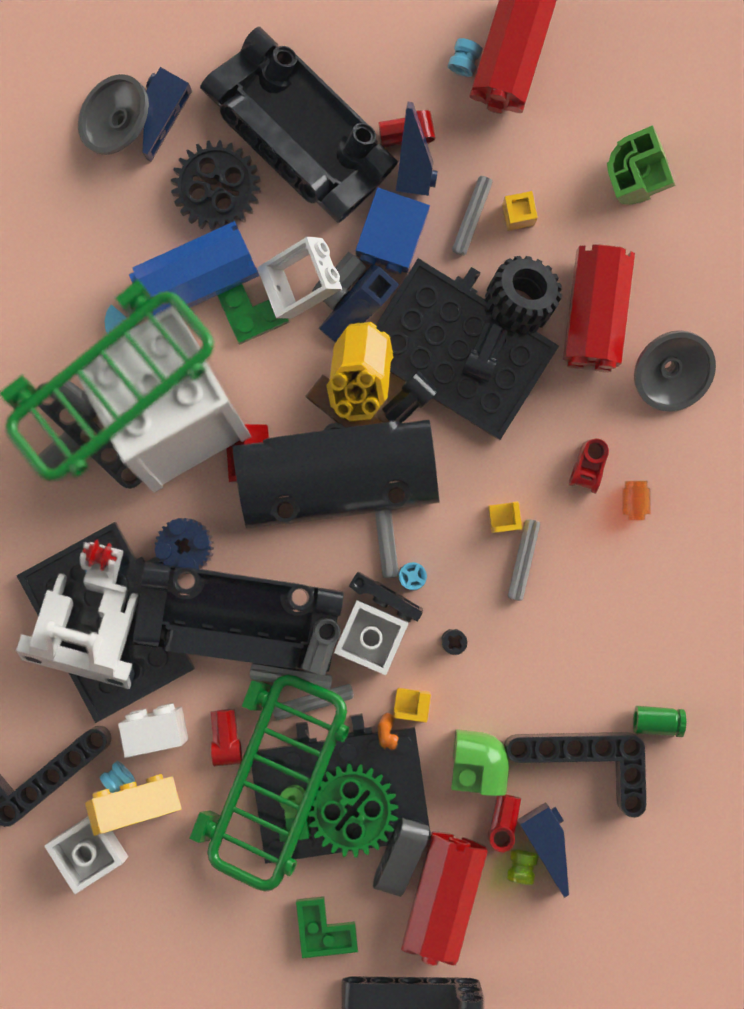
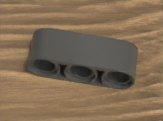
(401, 857)

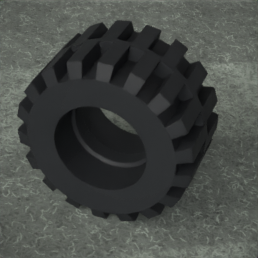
(530, 278)

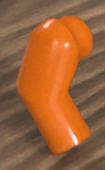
(384, 727)

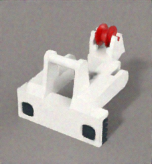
(104, 648)

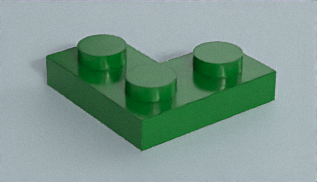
(246, 320)
(317, 936)

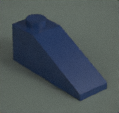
(166, 99)
(415, 162)
(548, 839)

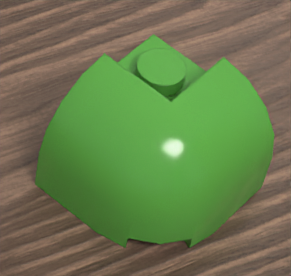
(639, 167)
(479, 764)

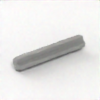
(472, 215)
(387, 544)
(524, 560)
(271, 673)
(311, 702)

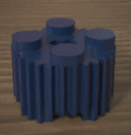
(178, 530)

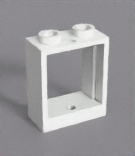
(277, 285)

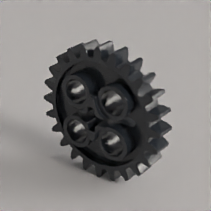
(225, 163)

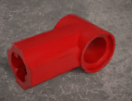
(392, 130)
(225, 746)
(504, 819)

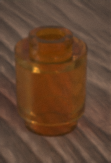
(636, 500)

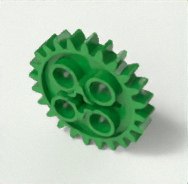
(372, 827)

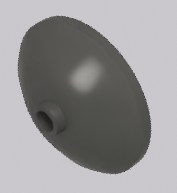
(113, 114)
(684, 380)

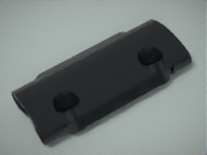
(299, 125)
(336, 472)
(231, 616)

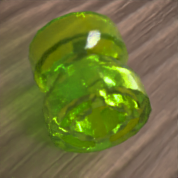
(522, 867)

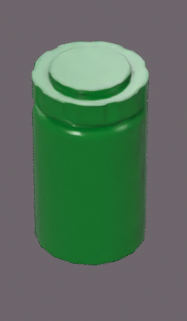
(659, 721)

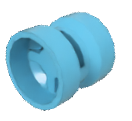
(464, 58)

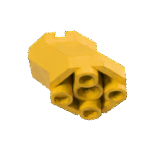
(360, 371)

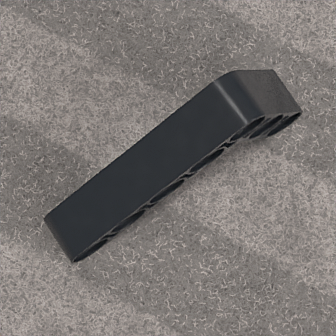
(74, 430)
(588, 753)
(40, 780)
(411, 993)

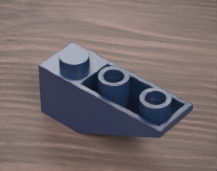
(360, 302)

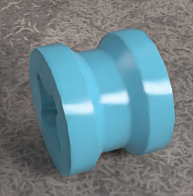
(412, 576)
(116, 777)

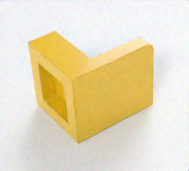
(519, 211)
(505, 517)
(412, 704)

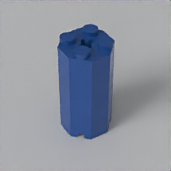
(199, 268)

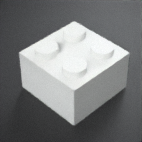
(371, 637)
(153, 731)
(84, 856)

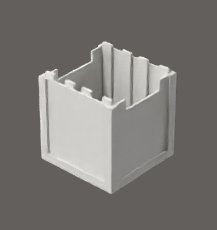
(182, 425)

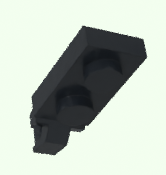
(385, 596)

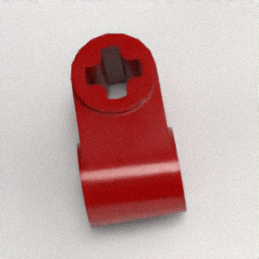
(589, 467)

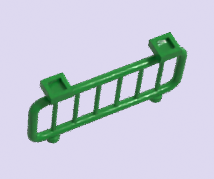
(25, 397)
(206, 823)

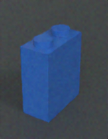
(392, 231)

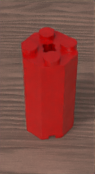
(512, 54)
(598, 307)
(444, 898)

